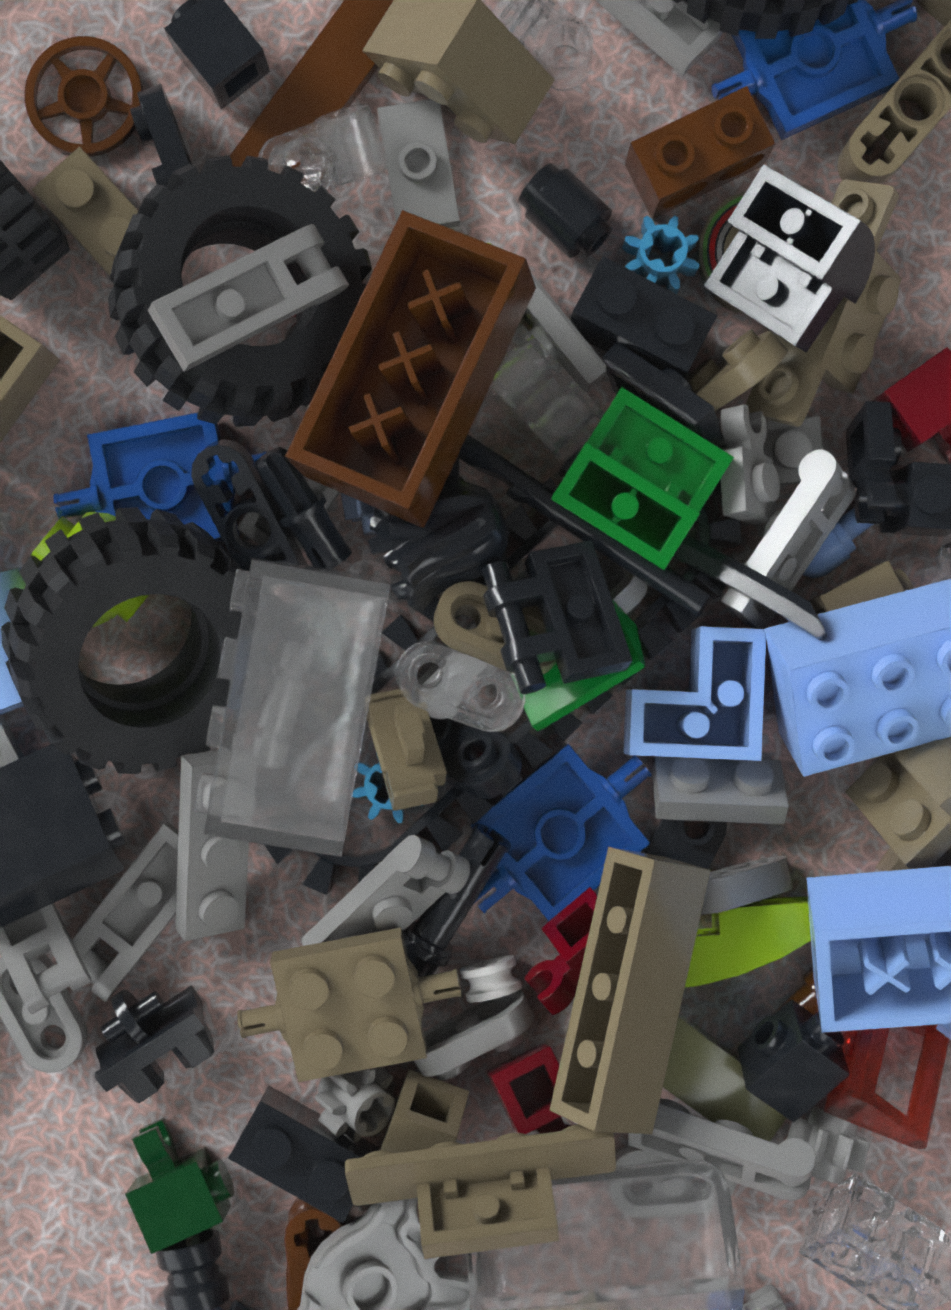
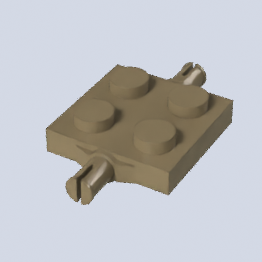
(349, 1004)

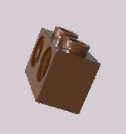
(699, 152)

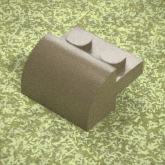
(910, 801)

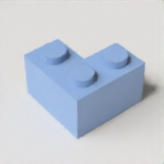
(719, 713)

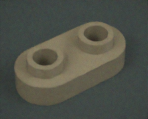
(744, 366)
(486, 639)

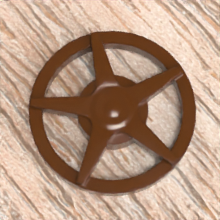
(82, 95)

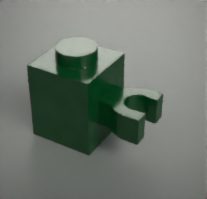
(178, 1193)

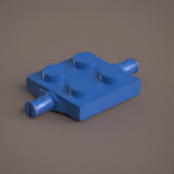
(822, 70)
(150, 470)
(561, 831)

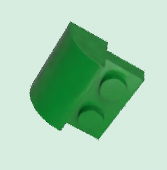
(642, 478)

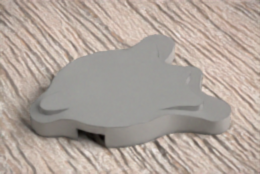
(380, 1267)

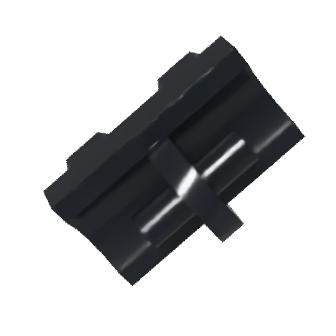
(146, 1032)

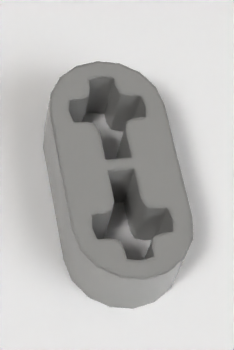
(746, 884)

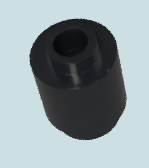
(566, 211)

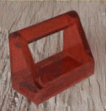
(856, 1096)

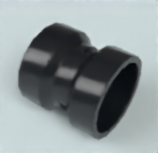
(193, 1274)

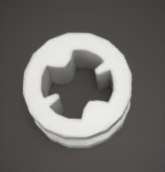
(490, 979)

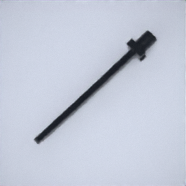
(751, 584)

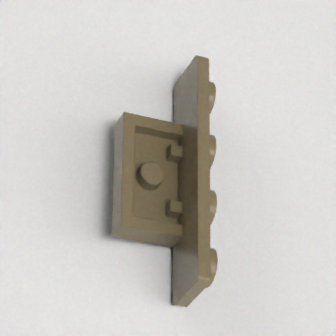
(849, 336)
(485, 1190)

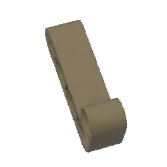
(924, 83)

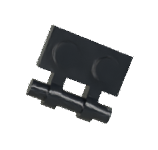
(575, 610)

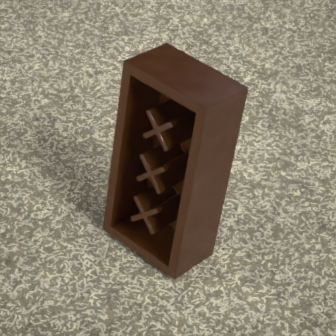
(412, 368)

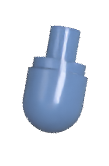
(836, 546)

